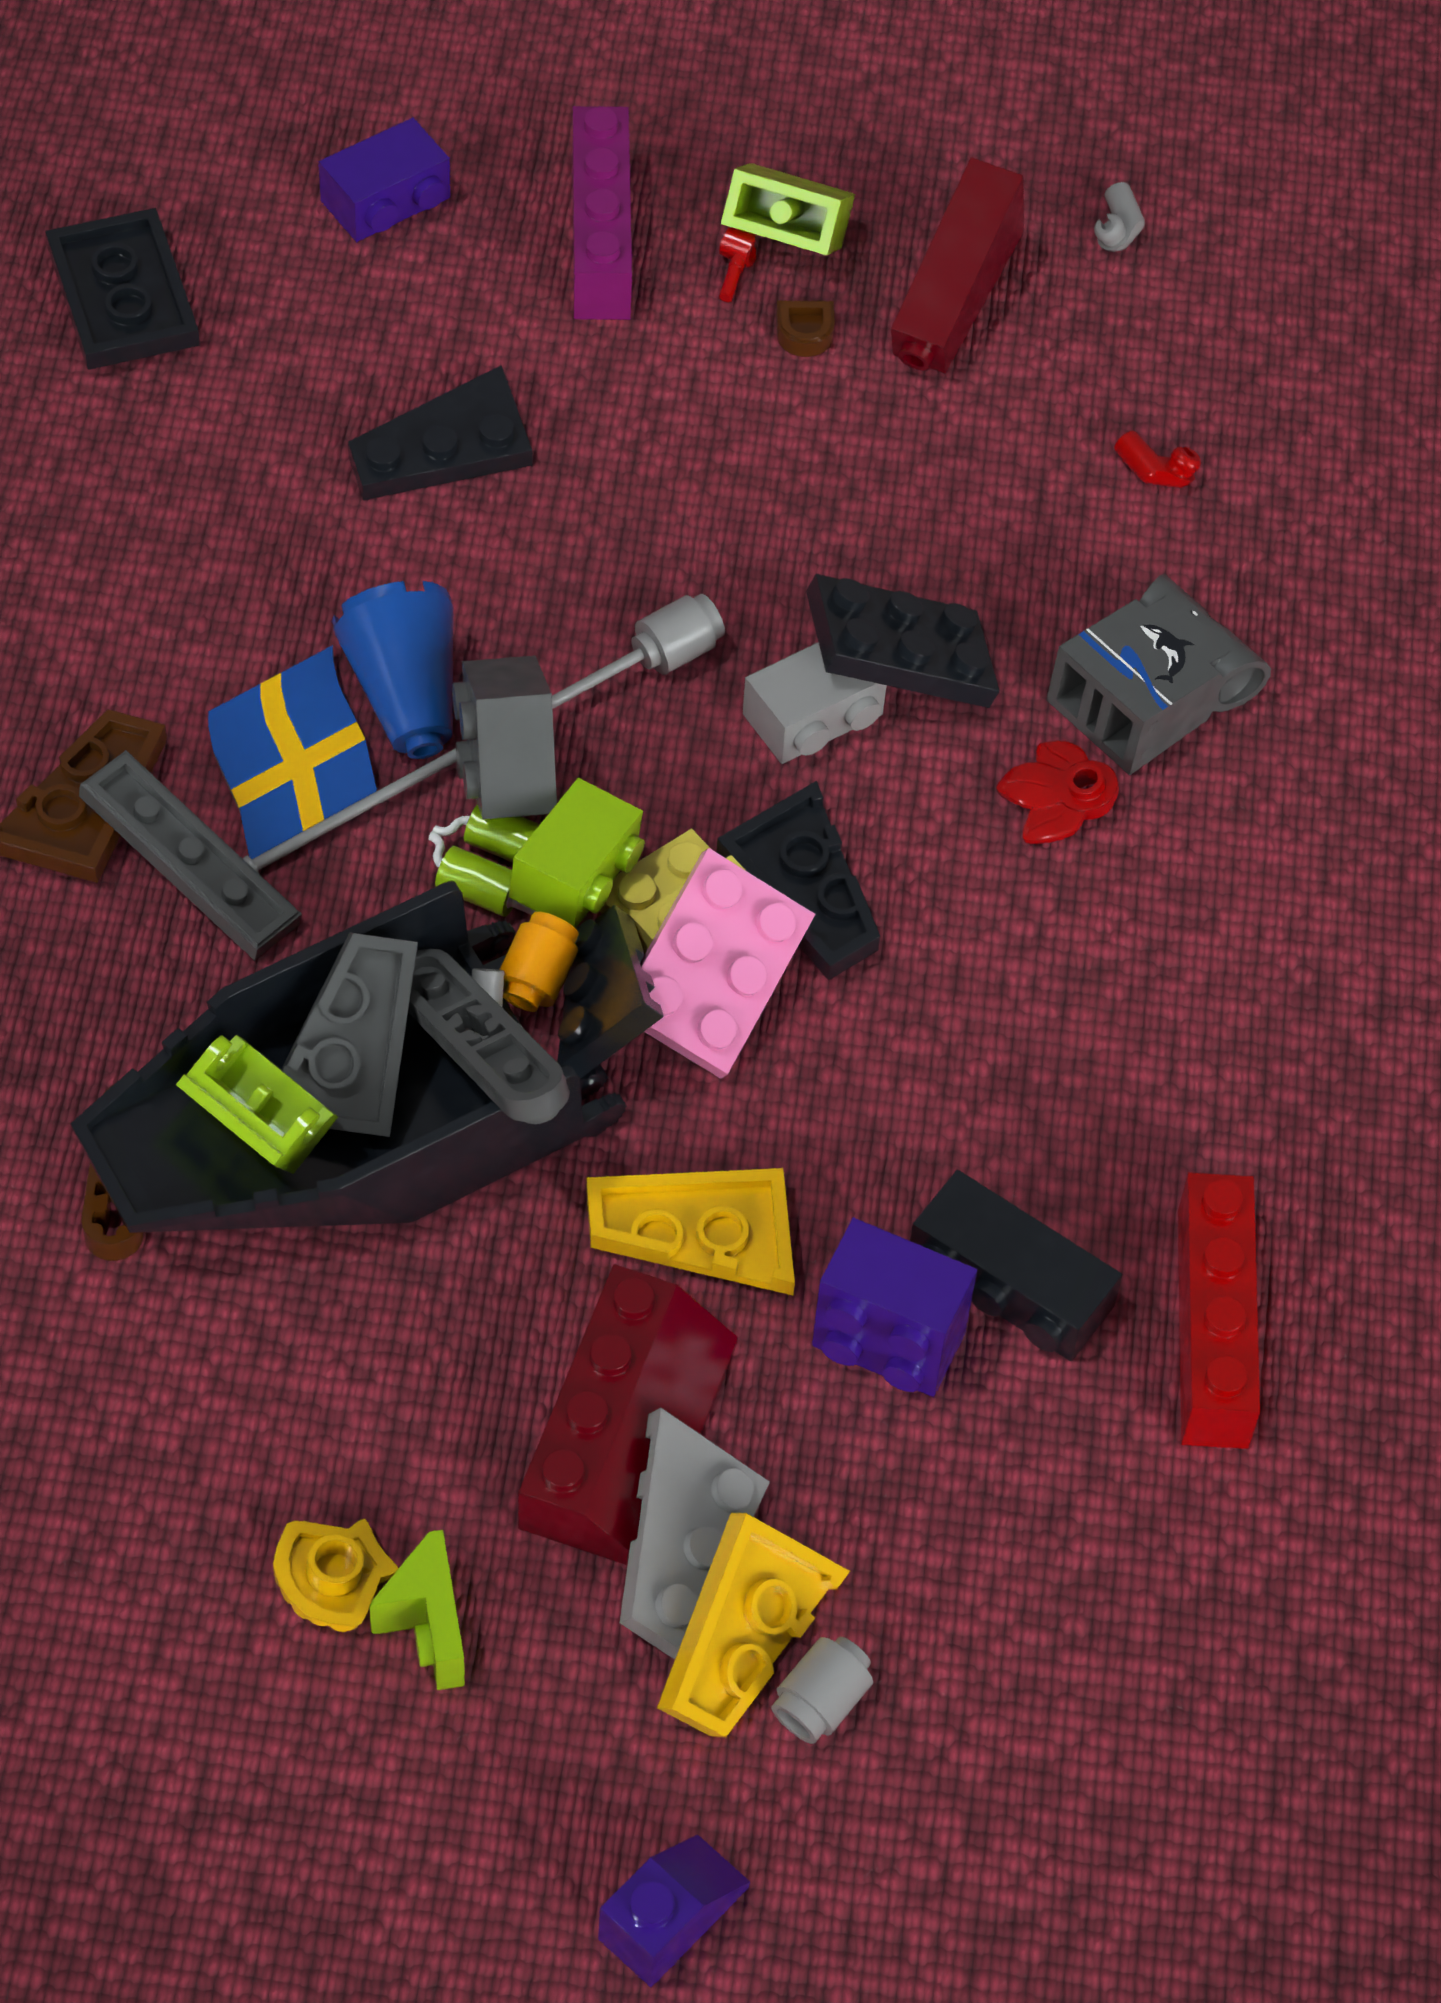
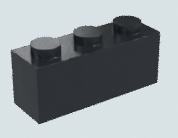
(1021, 1264)

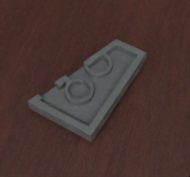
(356, 1033)

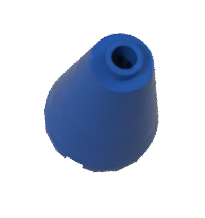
(403, 661)

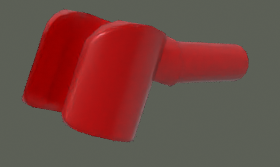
(740, 248)

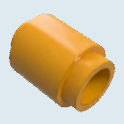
(539, 961)

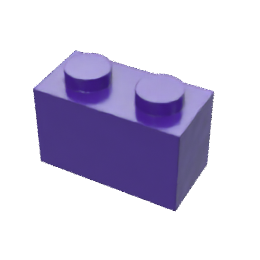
(384, 179)

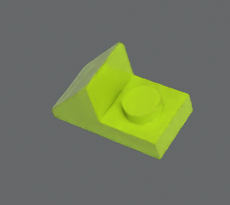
(423, 1600)

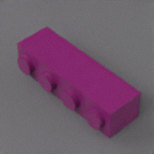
(601, 213)

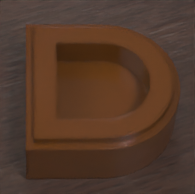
(805, 326)

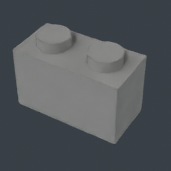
(803, 707)

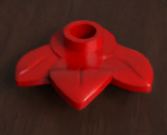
(1055, 791)

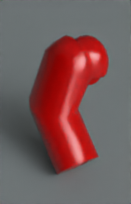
(1157, 469)

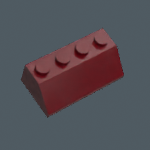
(639, 1354)

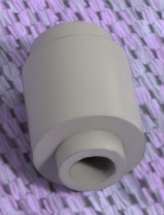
(822, 1688)

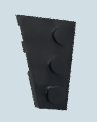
(444, 441)
(803, 859)
(605, 993)

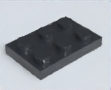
(122, 288)
(902, 640)

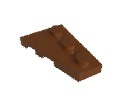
(52, 821)

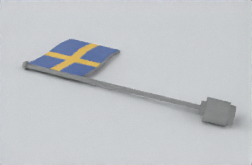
(306, 766)

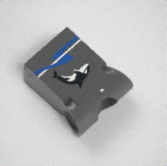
(1152, 675)

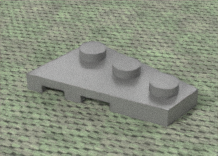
(682, 1517)

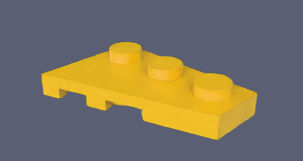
(698, 1222)
(744, 1618)

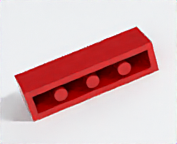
(1218, 1311)

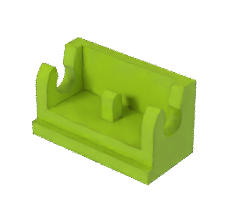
(258, 1102)

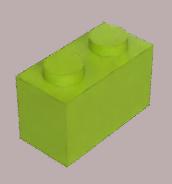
(788, 208)
(577, 853)

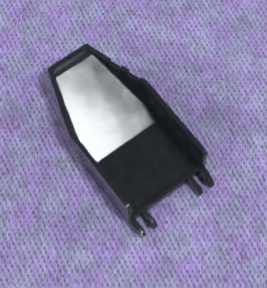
(186, 1171)

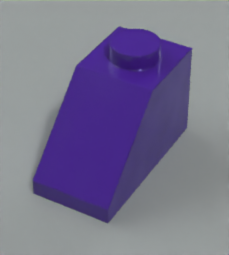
(668, 1906)

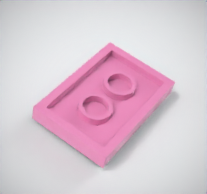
(720, 960)

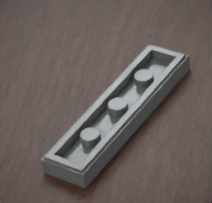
(190, 855)

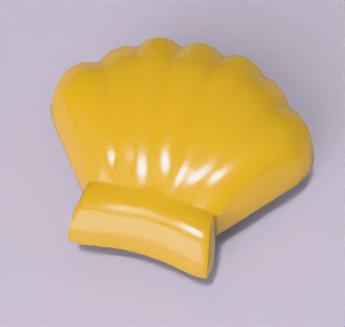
(330, 1572)

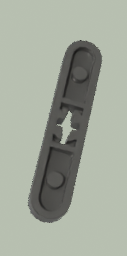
(507, 1064)

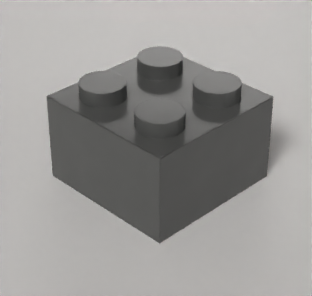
(507, 735)

